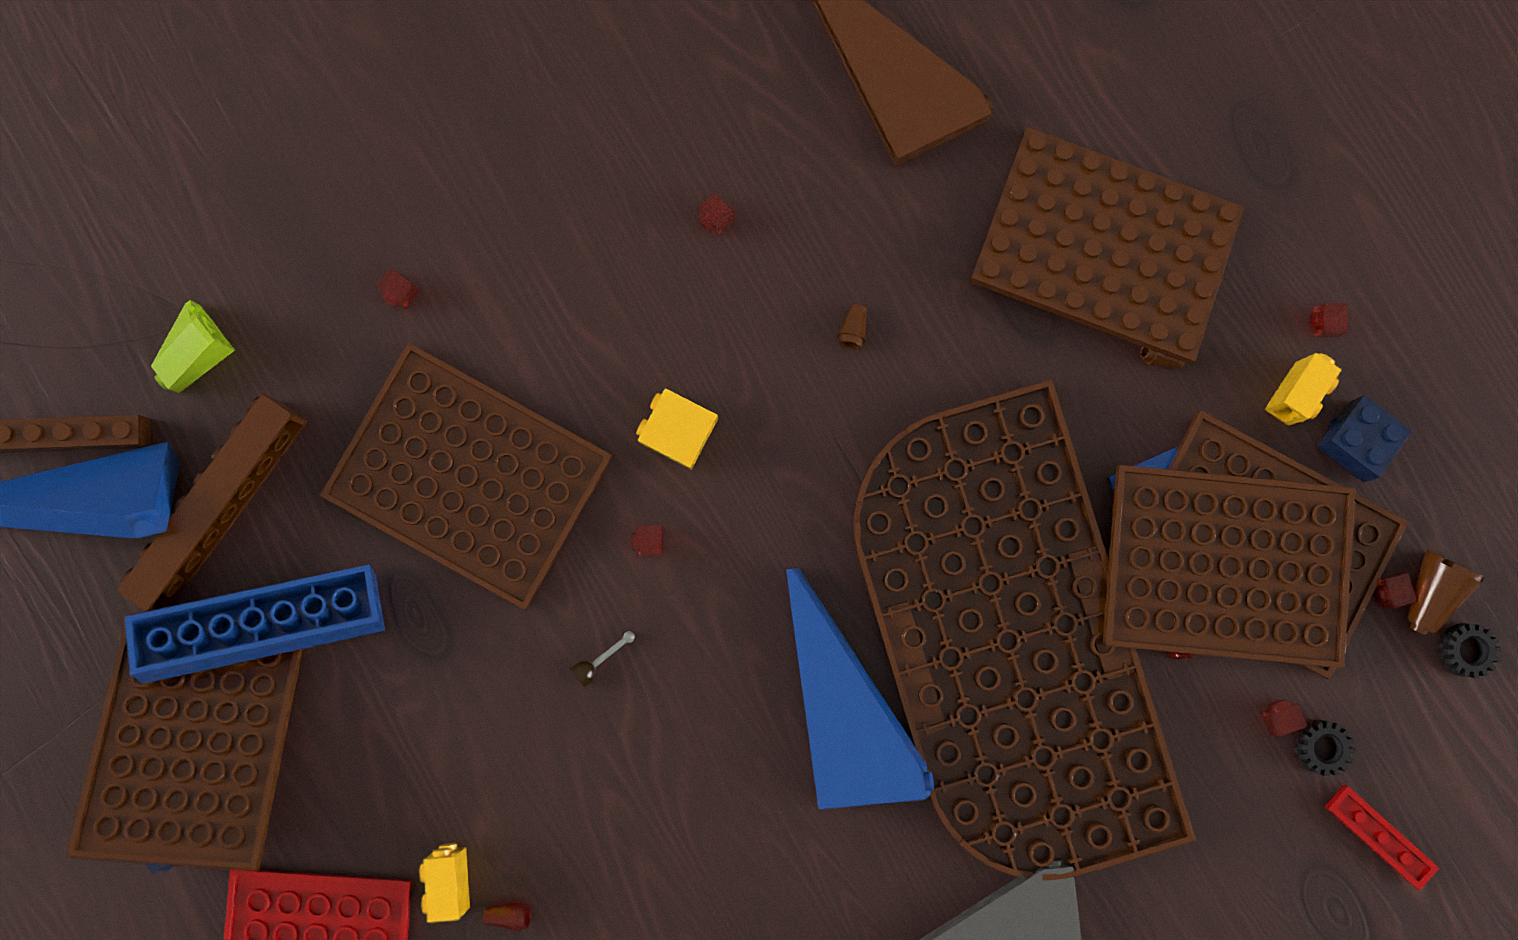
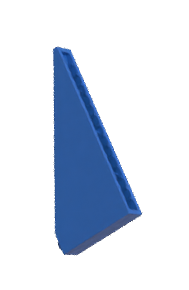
(104, 496)
(853, 734)

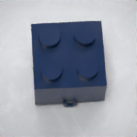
(1364, 438)

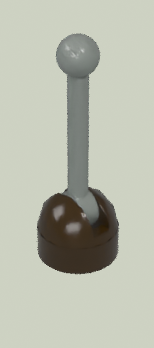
(586, 671)

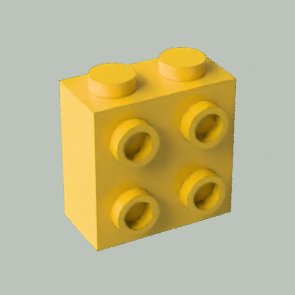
(1303, 389)
(676, 428)
(445, 883)

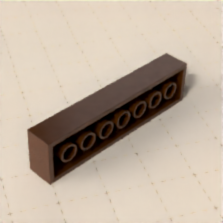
(212, 504)

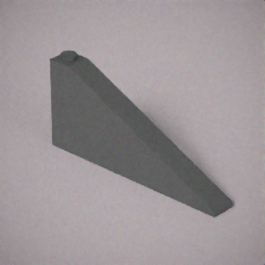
(1020, 911)

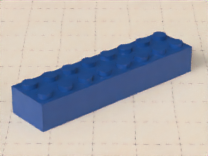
(253, 624)

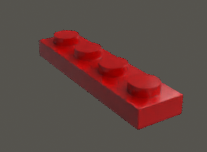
(1381, 837)

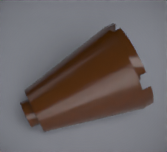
(1440, 592)

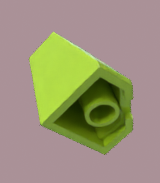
(189, 349)

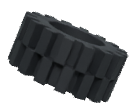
(1486, 650)
(1341, 752)

